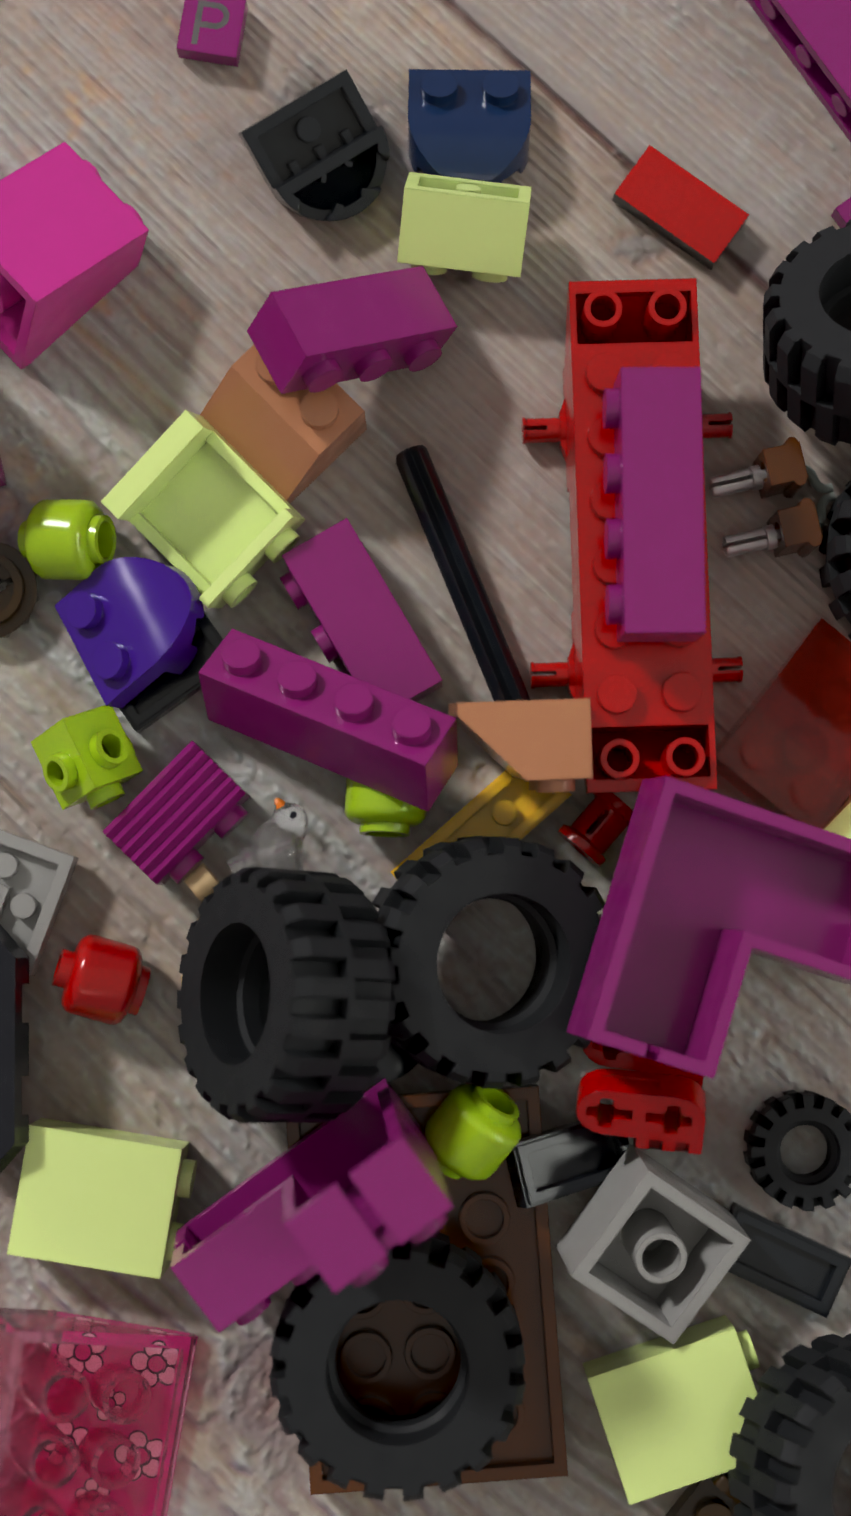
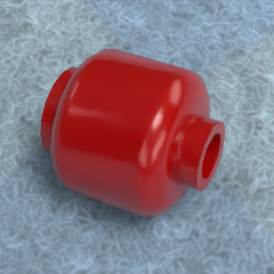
(102, 979)

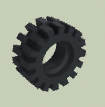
(765, 1158)

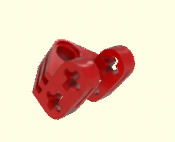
(654, 1105)

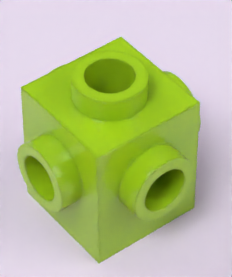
(87, 758)

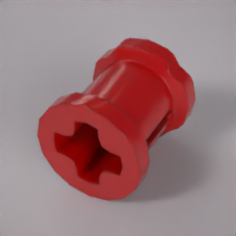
(597, 827)

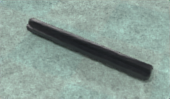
(460, 575)

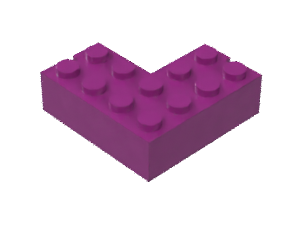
(687, 908)
(316, 1208)

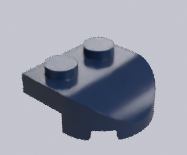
(469, 122)

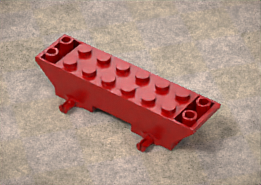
(645, 697)

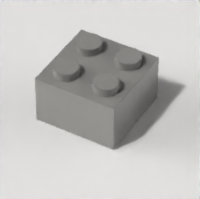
(652, 1244)

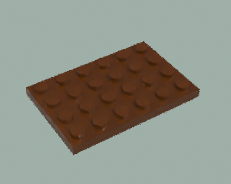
(407, 1356)

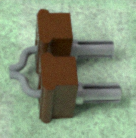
(775, 473)

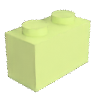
(464, 226)

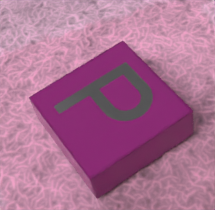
(212, 31)

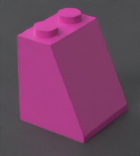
(59, 249)

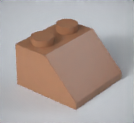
(279, 434)
(533, 738)

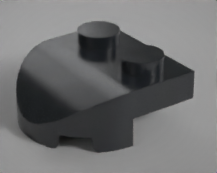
(321, 152)

